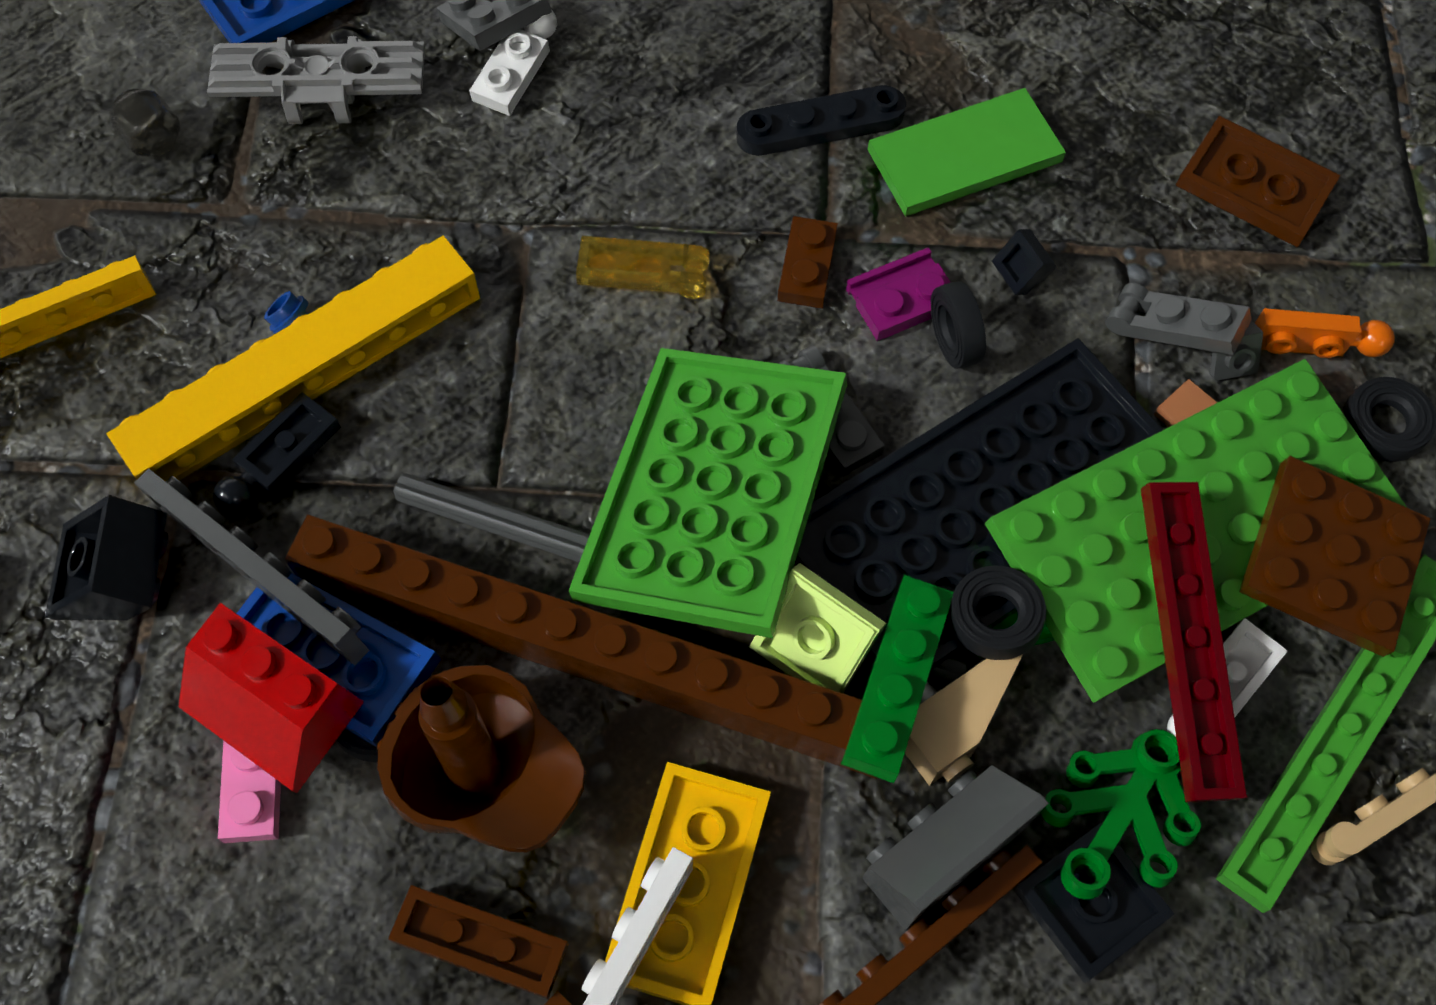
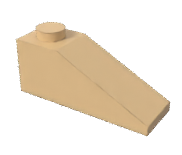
(955, 720)

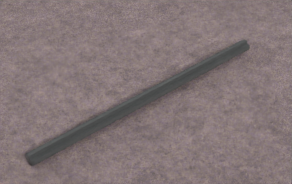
(542, 534)

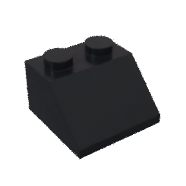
(108, 562)

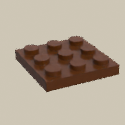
(1336, 556)

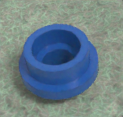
(285, 311)

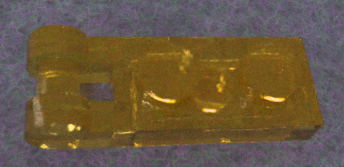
(642, 265)

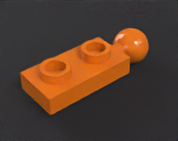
(1322, 333)

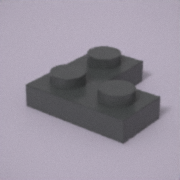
(488, 22)

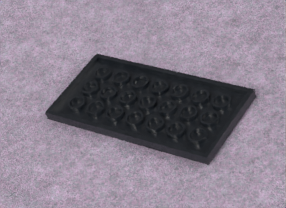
(930, 499)

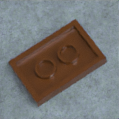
(1258, 181)

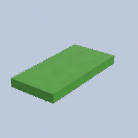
(965, 151)

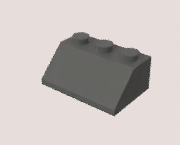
(950, 842)

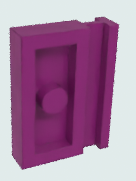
(897, 293)

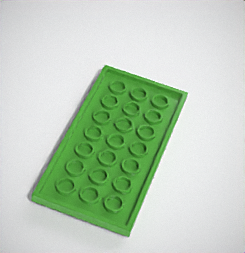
(1089, 532)

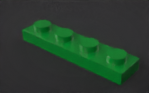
(897, 680)

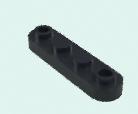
(820, 120)

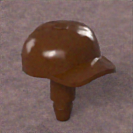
(479, 761)

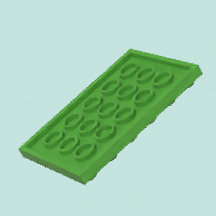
(712, 492)

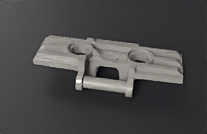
(317, 72)

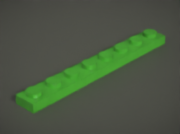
(1330, 754)

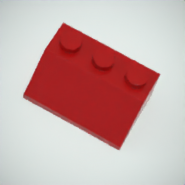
(262, 698)

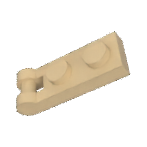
(1377, 819)

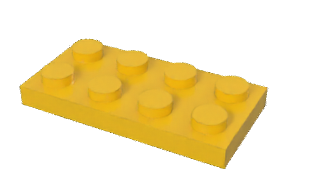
(719, 828)

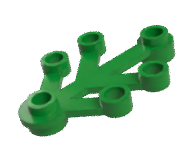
(1127, 806)

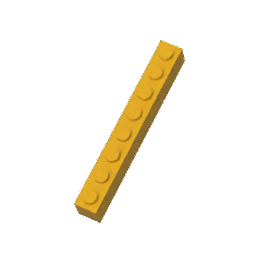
(305, 357)

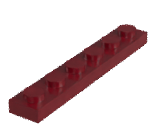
(1192, 643)

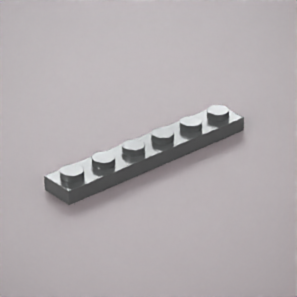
(266, 573)

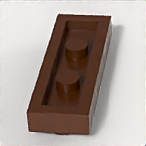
(479, 941)

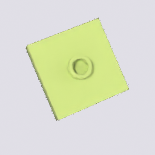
(819, 633)

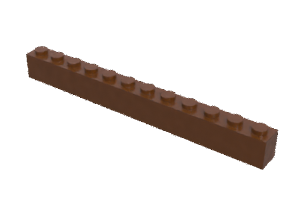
(576, 640)

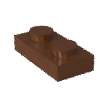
(807, 262)

